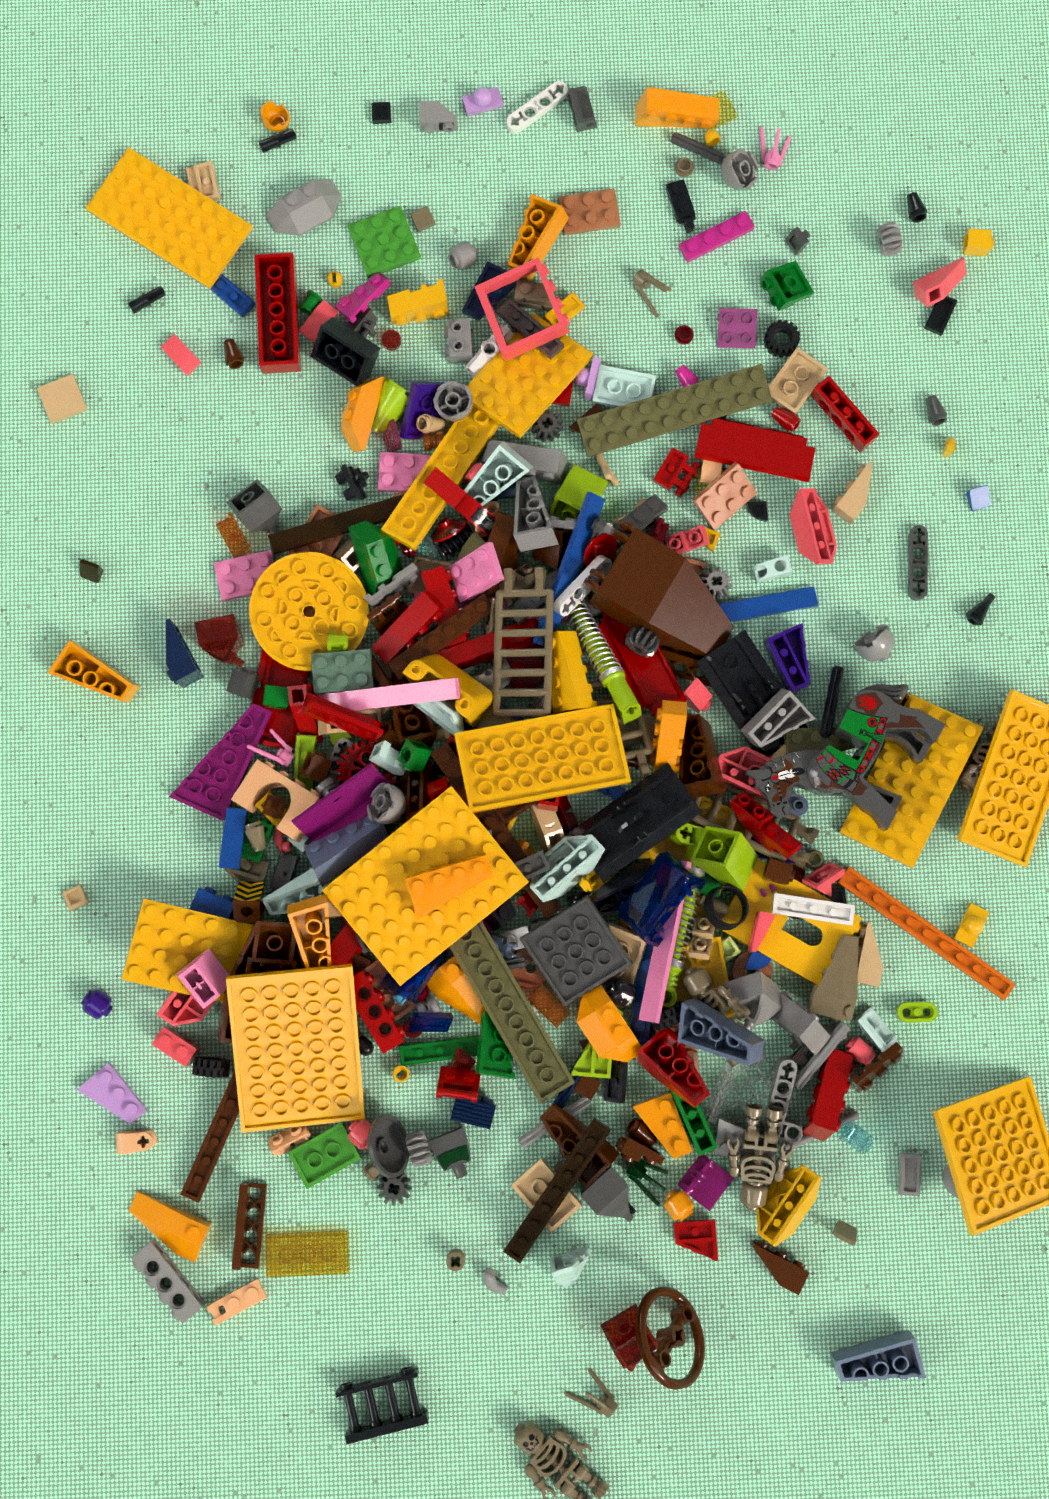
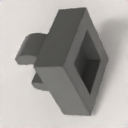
(797, 240)

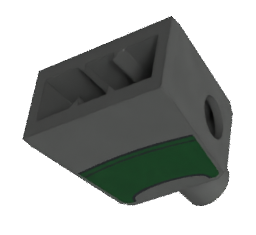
(452, 1151)

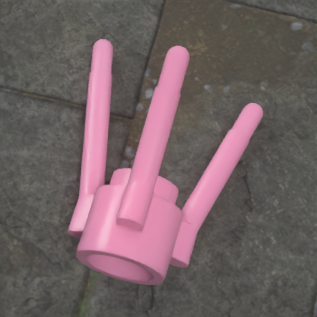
(772, 159)
(283, 757)

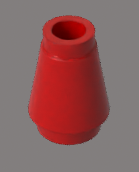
(786, 419)

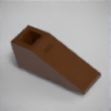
(786, 1273)

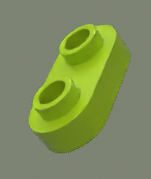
(916, 1012)

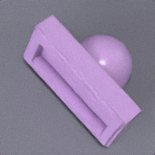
(482, 101)
(588, 378)

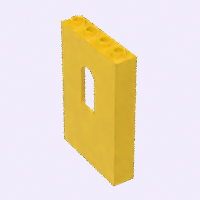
(777, 944)

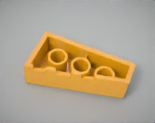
(538, 233)
(90, 671)

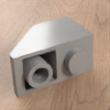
(436, 117)

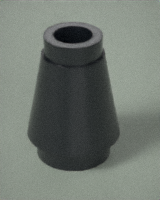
(916, 208)

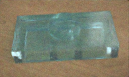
(427, 542)

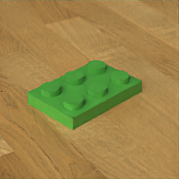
(324, 1155)

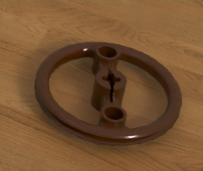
(670, 1338)

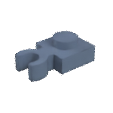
(503, 946)

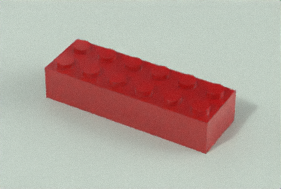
(277, 313)

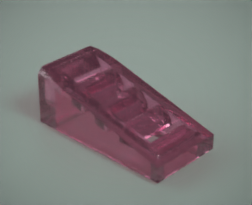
(392, 437)

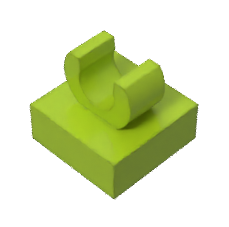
(336, 642)

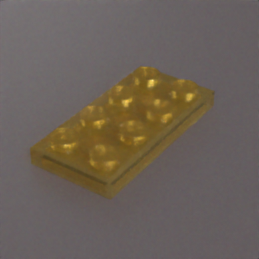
(307, 1253)

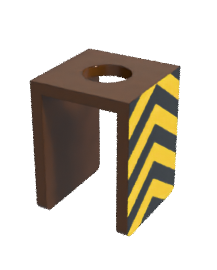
(247, 903)

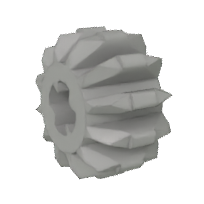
(889, 239)
(722, 587)
(418, 1148)

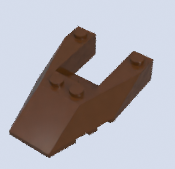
(267, 949)

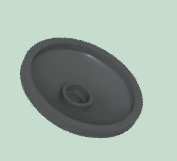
(388, 1146)

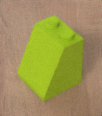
(573, 492)
(725, 856)

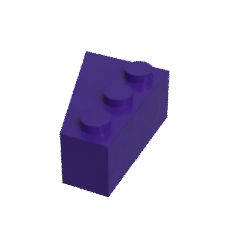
(789, 658)

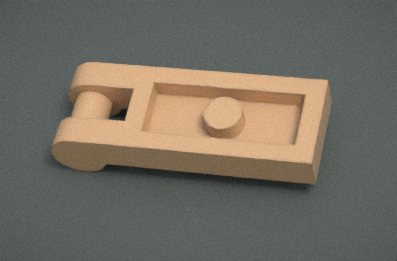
(237, 1301)

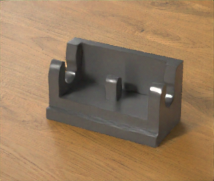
(581, 108)
(284, 871)

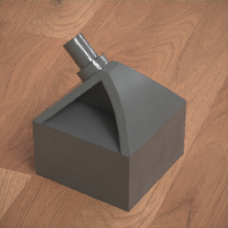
(256, 508)
(608, 1195)

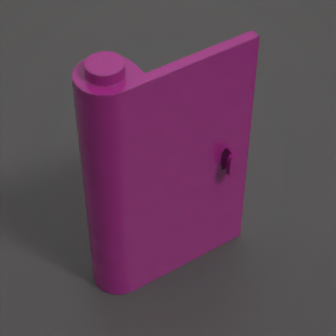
(341, 806)

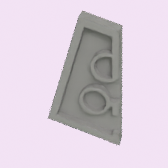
(399, 584)
(726, 1128)

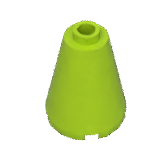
(390, 406)

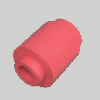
(860, 1049)

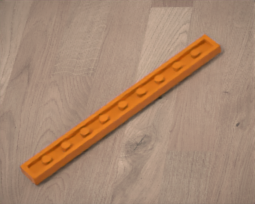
(926, 933)

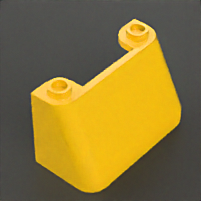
(474, 696)

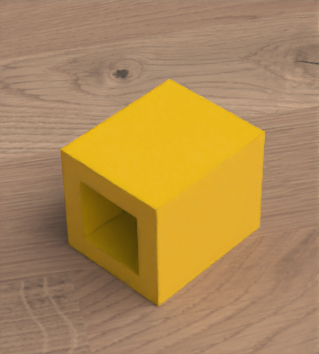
(978, 242)

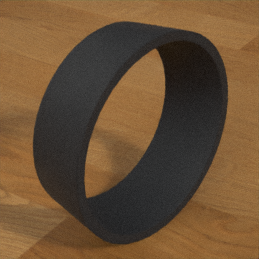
(710, 911)

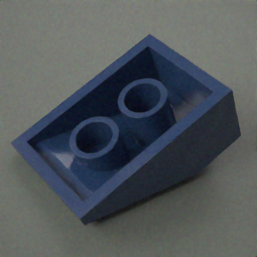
(179, 659)

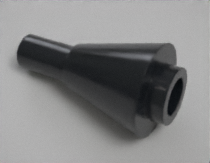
(978, 613)

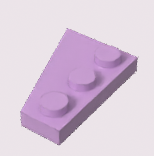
(114, 1094)

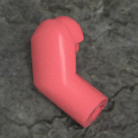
(280, 842)

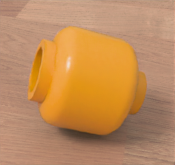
(678, 1205)

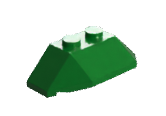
(375, 554)

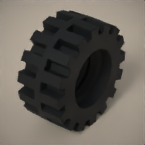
(786, 328)
(669, 1016)
(211, 1067)

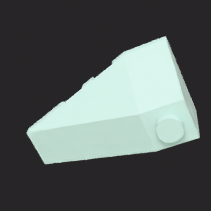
(297, 890)
(569, 1265)

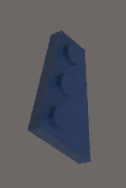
(473, 306)

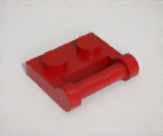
(458, 1079)

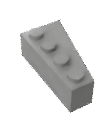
(548, 464)
(531, 518)

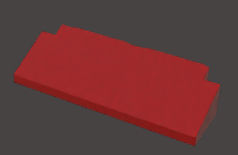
(755, 449)
(647, 677)
(281, 720)

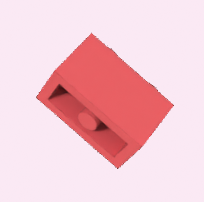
(176, 1046)

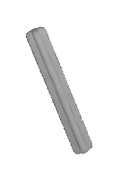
(816, 1061)
(541, 1130)

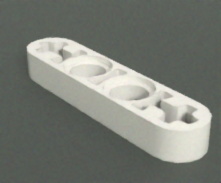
(535, 105)
(567, 601)

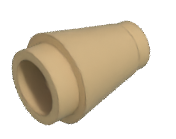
(428, 423)

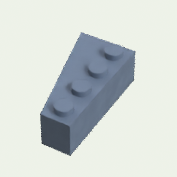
(343, 848)
(717, 1034)
(880, 1359)

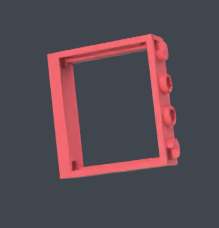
(538, 338)

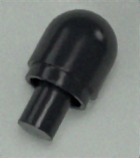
(365, 1046)

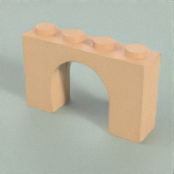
(263, 779)

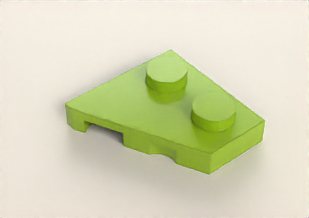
(592, 1065)

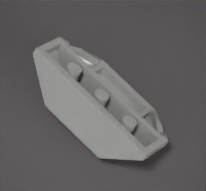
(305, 208)

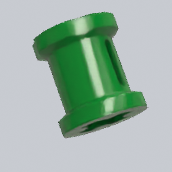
(310, 302)

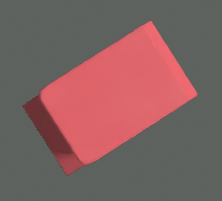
(823, 878)

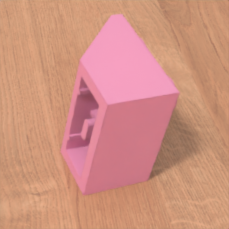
(204, 978)

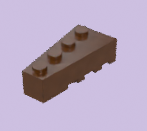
(699, 760)

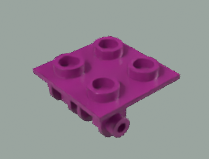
(737, 328)
(705, 1181)

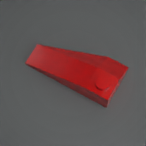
(672, 1066)

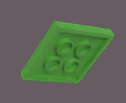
(384, 241)

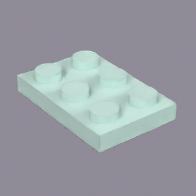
(621, 386)

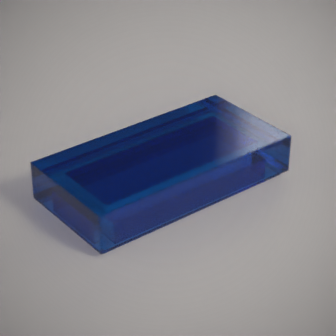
(430, 1022)

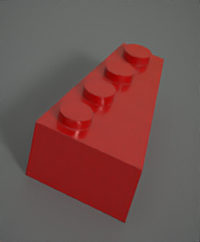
(829, 1096)

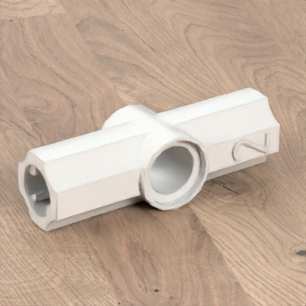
(481, 358)

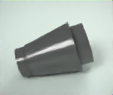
(935, 411)

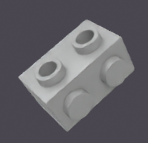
(459, 340)

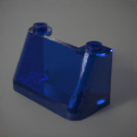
(658, 897)

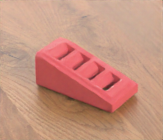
(471, 473)
(761, 925)

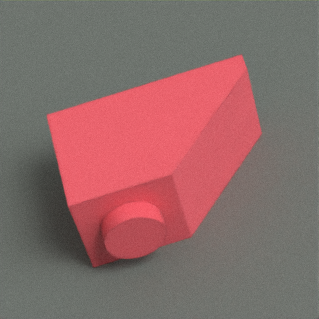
(698, 696)

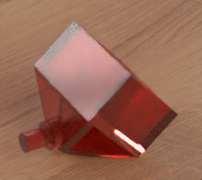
(221, 638)
(622, 1337)

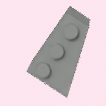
(776, 718)
(801, 1024)

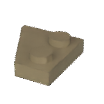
(250, 871)

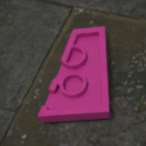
(357, 301)

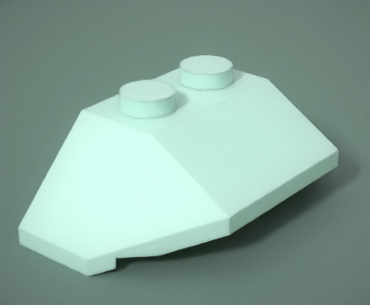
(444, 714)
(569, 861)

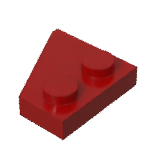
(697, 1236)

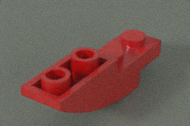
(760, 825)

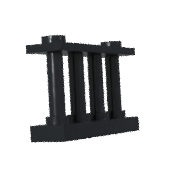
(377, 1426)

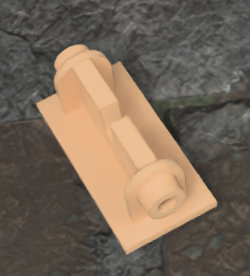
(282, 1141)

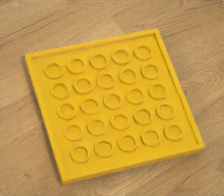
(997, 1154)

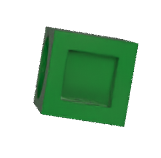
(275, 697)
(414, 755)

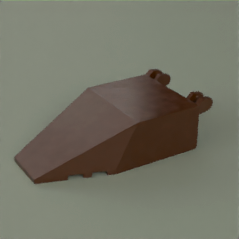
(659, 592)

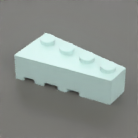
(497, 474)

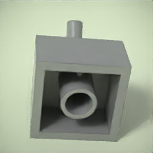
(758, 995)

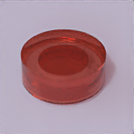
(391, 340)

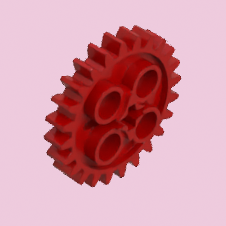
(355, 755)

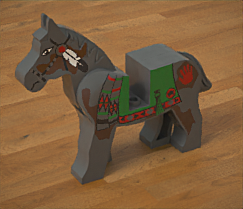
(864, 723)

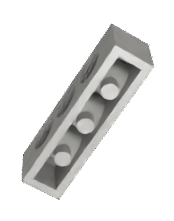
(180, 1284)

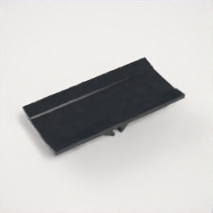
(742, 683)
(639, 820)

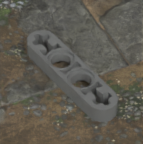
(914, 562)

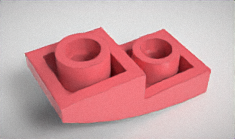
(318, 317)
(181, 355)
(688, 540)

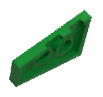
(492, 1053)

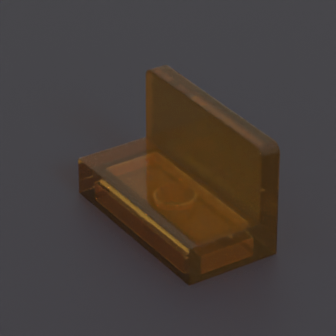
(233, 536)

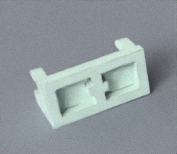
(875, 1030)

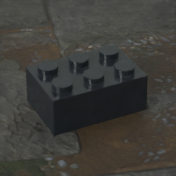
(345, 351)

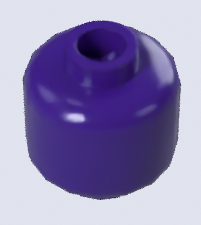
(97, 1004)

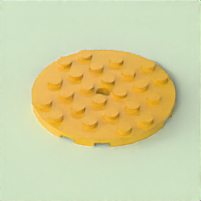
(301, 582)

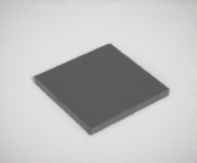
(576, 950)

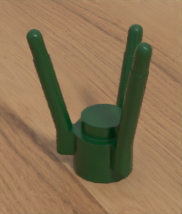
(637, 1170)

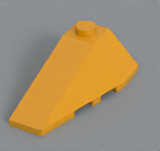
(174, 1227)

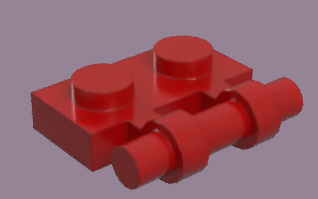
(670, 470)

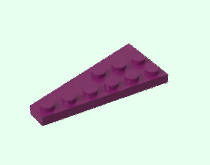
(224, 767)

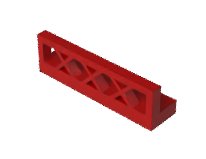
(342, 717)

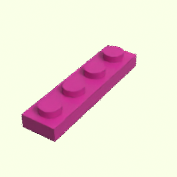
(716, 236)

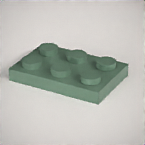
(342, 671)

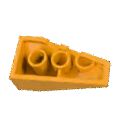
(454, 989)

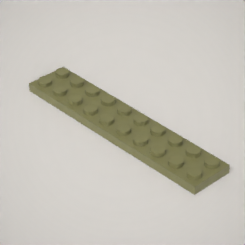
(674, 410)
(511, 1013)

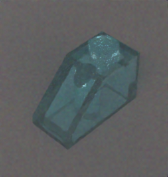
(856, 1138)

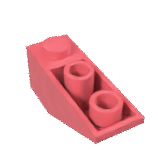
(939, 283)

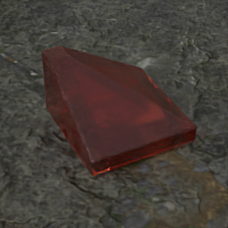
(462, 1060)

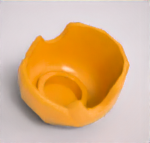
(274, 117)

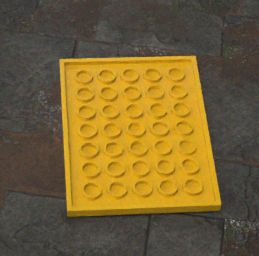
(378, 901)
(295, 1047)

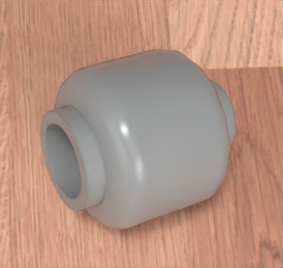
(462, 255)

